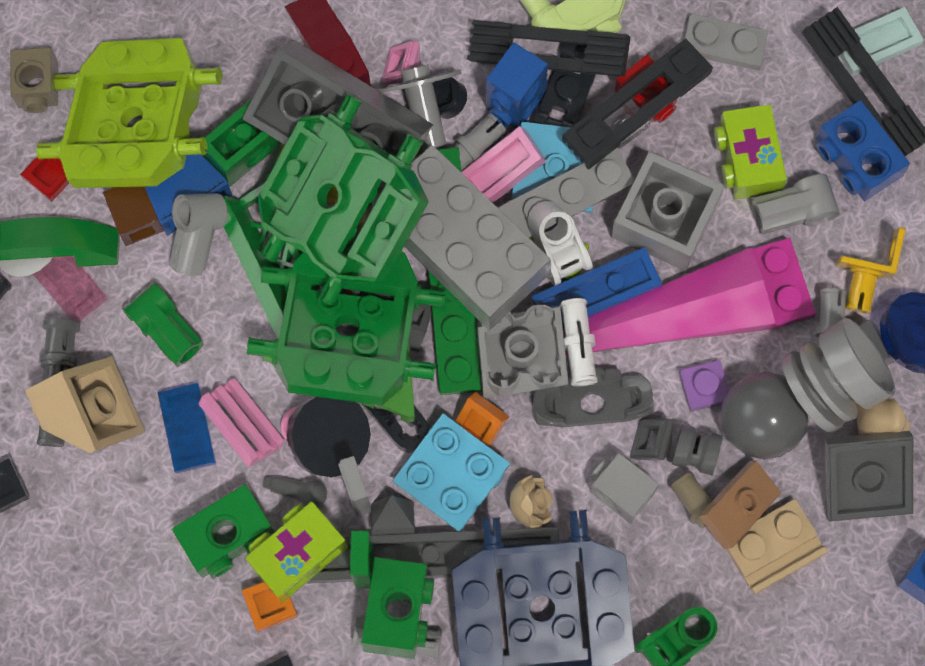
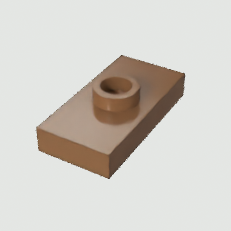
(740, 504)

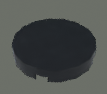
(327, 432)

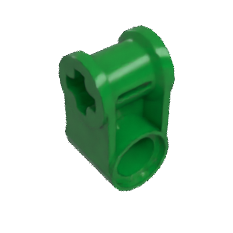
(675, 642)

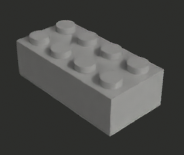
(472, 243)

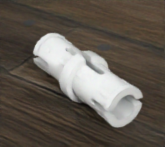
(578, 342)

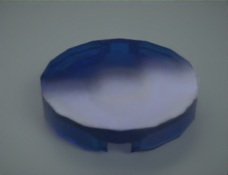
(904, 330)

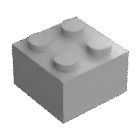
(667, 211)

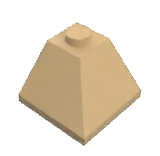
(86, 406)

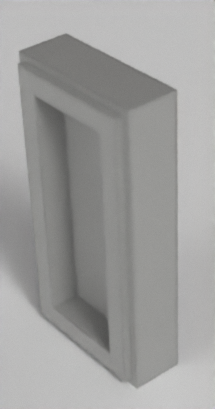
(355, 486)

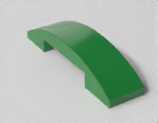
(59, 237)

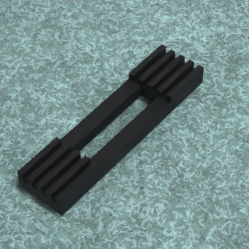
(834, 36)
(604, 53)
(594, 139)

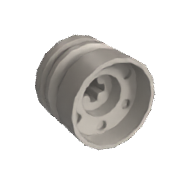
(838, 375)

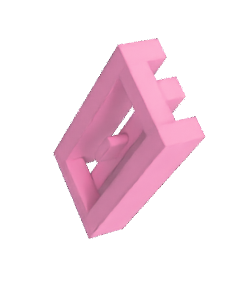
(246, 417)

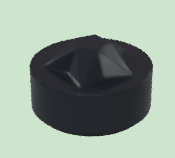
(450, 97)

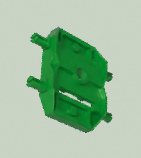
(331, 154)
(353, 368)

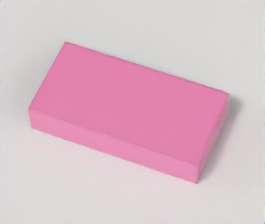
(505, 164)

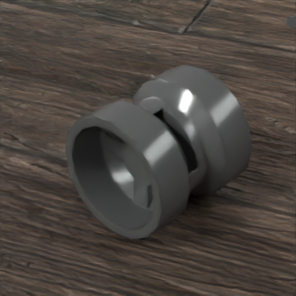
(707, 450)

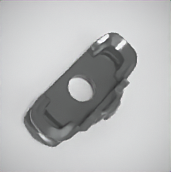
(624, 400)

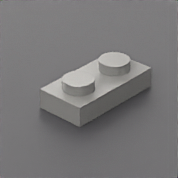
(727, 41)

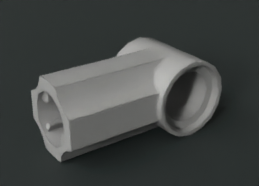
(803, 203)
(196, 220)

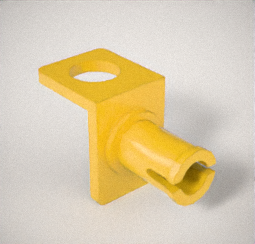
(866, 274)

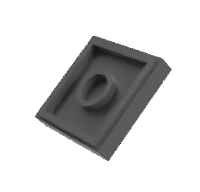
(869, 475)

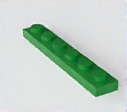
(455, 332)

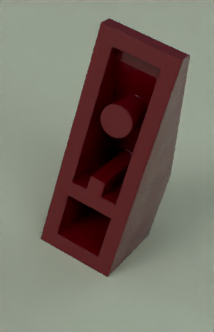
(326, 36)

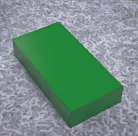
(361, 558)

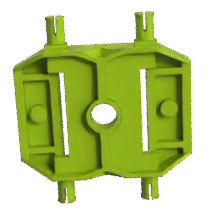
(96, 141)

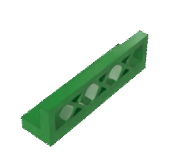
(248, 245)

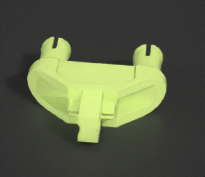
(576, 14)

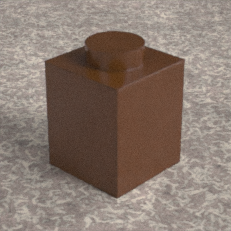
(132, 213)

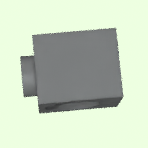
(622, 486)

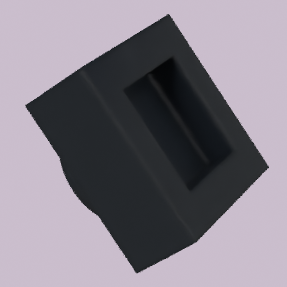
(11, 487)

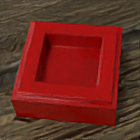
(46, 177)

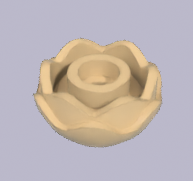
(531, 502)

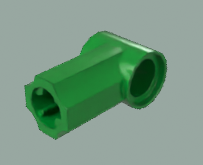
(159, 319)

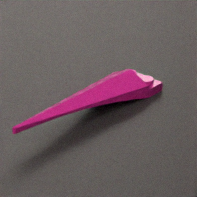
(732, 296)

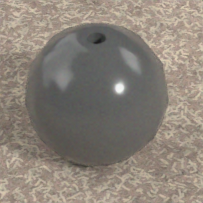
(763, 416)

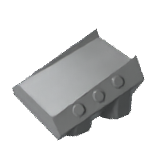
(522, 352)

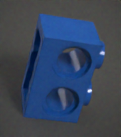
(516, 86)
(871, 147)

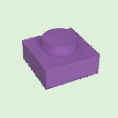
(704, 385)

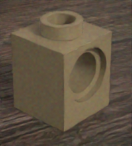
(26, 66)

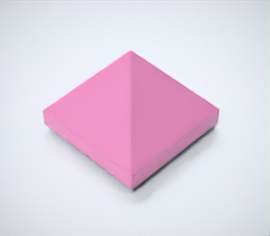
(411, 58)

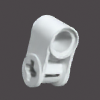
(560, 244)

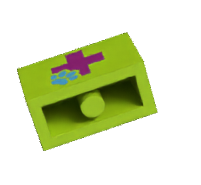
(750, 152)
(295, 550)

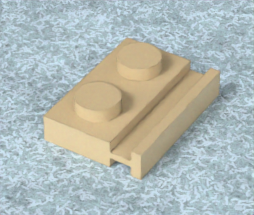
(776, 547)

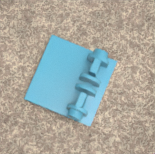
(451, 472)

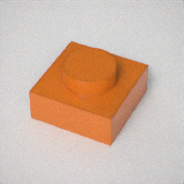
(482, 419)
(266, 608)

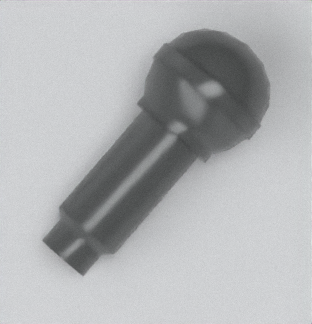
(304, 491)

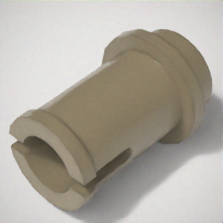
(692, 496)

